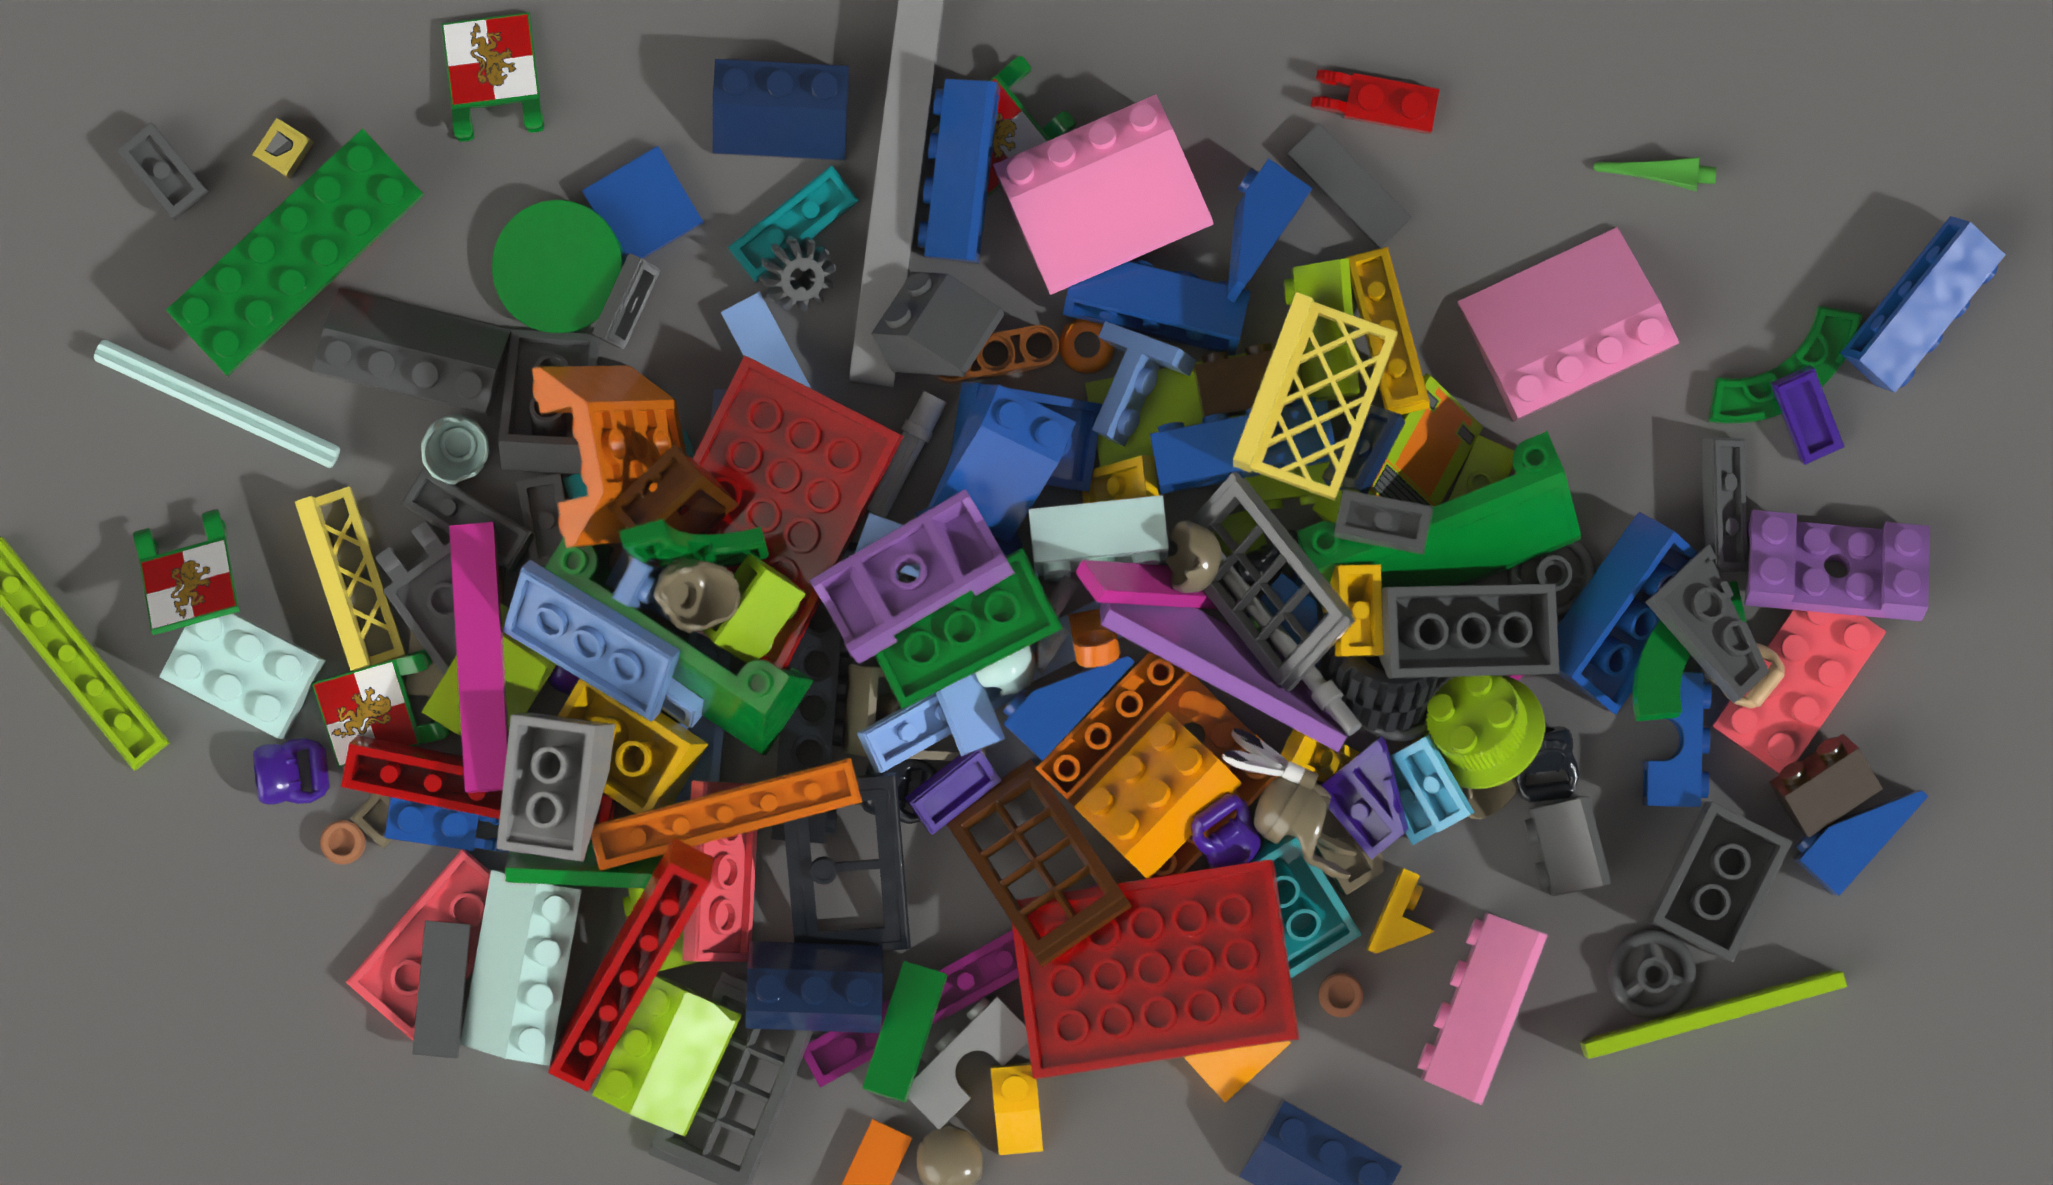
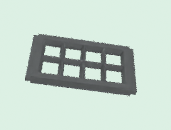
(1323, 635)
(701, 1161)

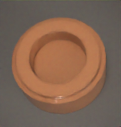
(343, 842)
(1340, 994)

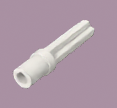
(916, 432)

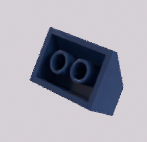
(780, 109)
(814, 987)
(1308, 1151)

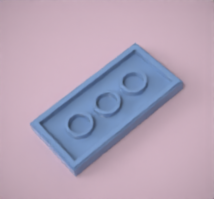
(591, 640)

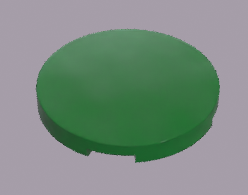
(556, 265)

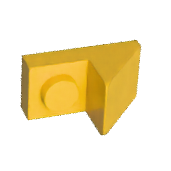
(1123, 480)
(1362, 593)
(1315, 755)
(1391, 926)

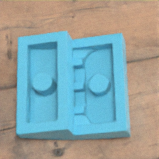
(1427, 790)

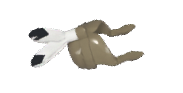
(1289, 802)

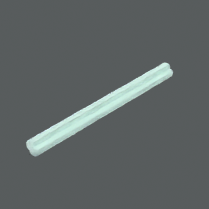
(217, 403)

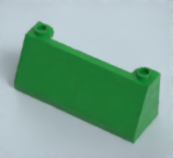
(1471, 533)
(747, 705)

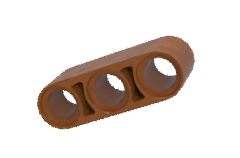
(1018, 359)

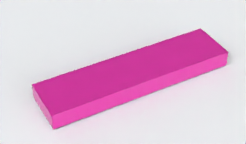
(1136, 585)

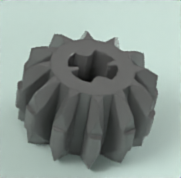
(786, 287)

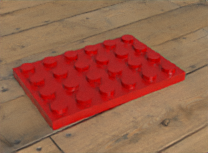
(798, 473)
(1170, 978)

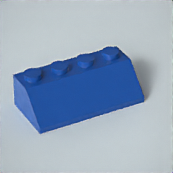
(961, 170)
(1610, 620)

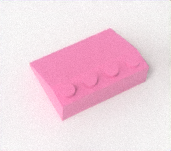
(1103, 194)
(1567, 323)
(1482, 1006)

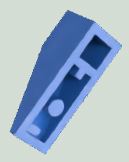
(1260, 219)
(1848, 845)

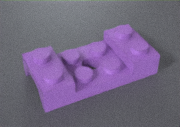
(954, 557)
(1883, 567)

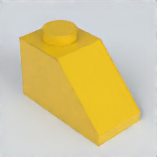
(1016, 1109)

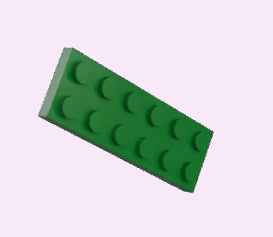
(295, 252)

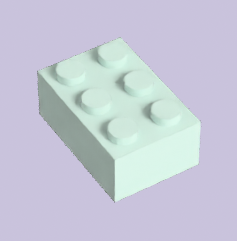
(1097, 531)
(244, 671)

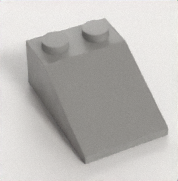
(553, 784)

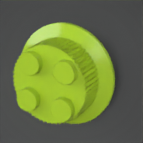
(1485, 728)

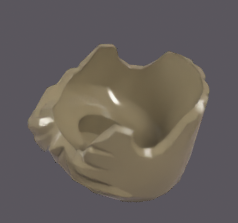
(697, 594)

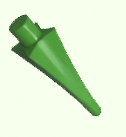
(1676, 172)

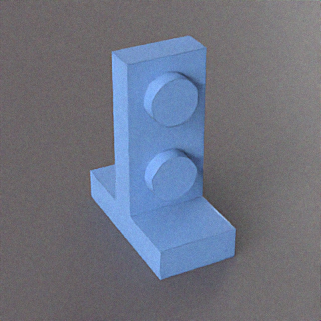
(1134, 379)
(636, 582)

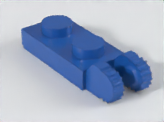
(436, 826)

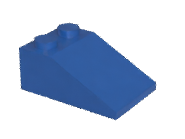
(1004, 457)
(1078, 458)
(1056, 709)

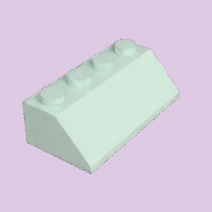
(520, 969)

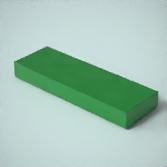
(904, 1032)

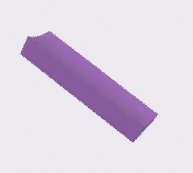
(1222, 659)

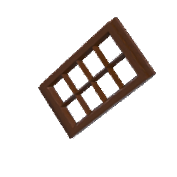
(1079, 924)

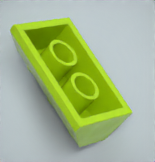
(1330, 286)
(667, 1055)

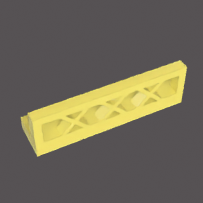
(334, 584)

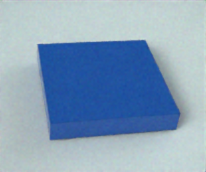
(644, 204)

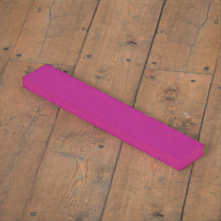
(480, 655)

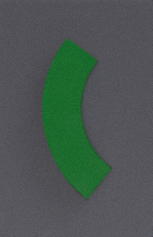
(1753, 398)
(666, 544)
(1661, 670)

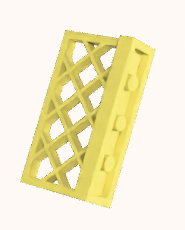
(1279, 380)

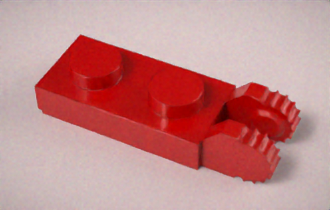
(1380, 101)

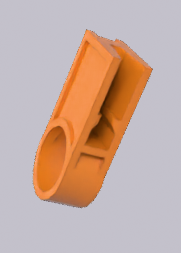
(1092, 642)

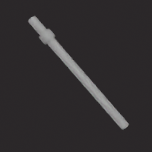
(1325, 693)

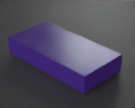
(1807, 414)
(952, 790)

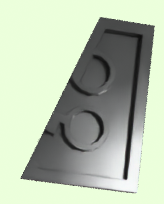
(1704, 620)

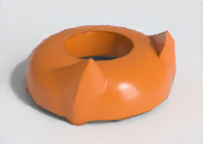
(1074, 360)

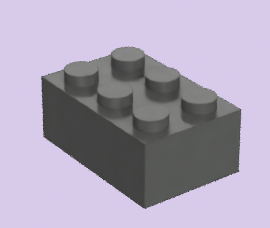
(1719, 881)

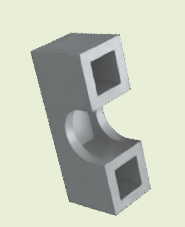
(992, 1030)

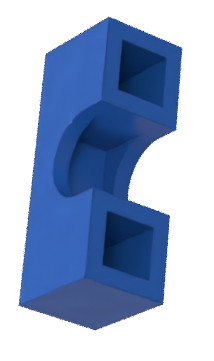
(1680, 778)

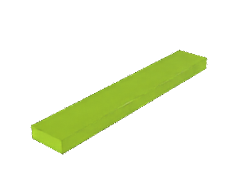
(76, 662)
(1713, 1013)

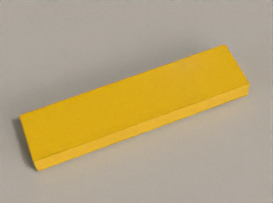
(1381, 303)

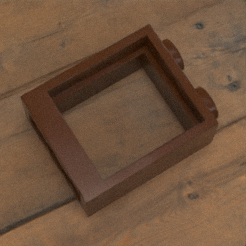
(679, 485)

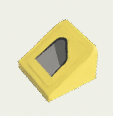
(283, 148)

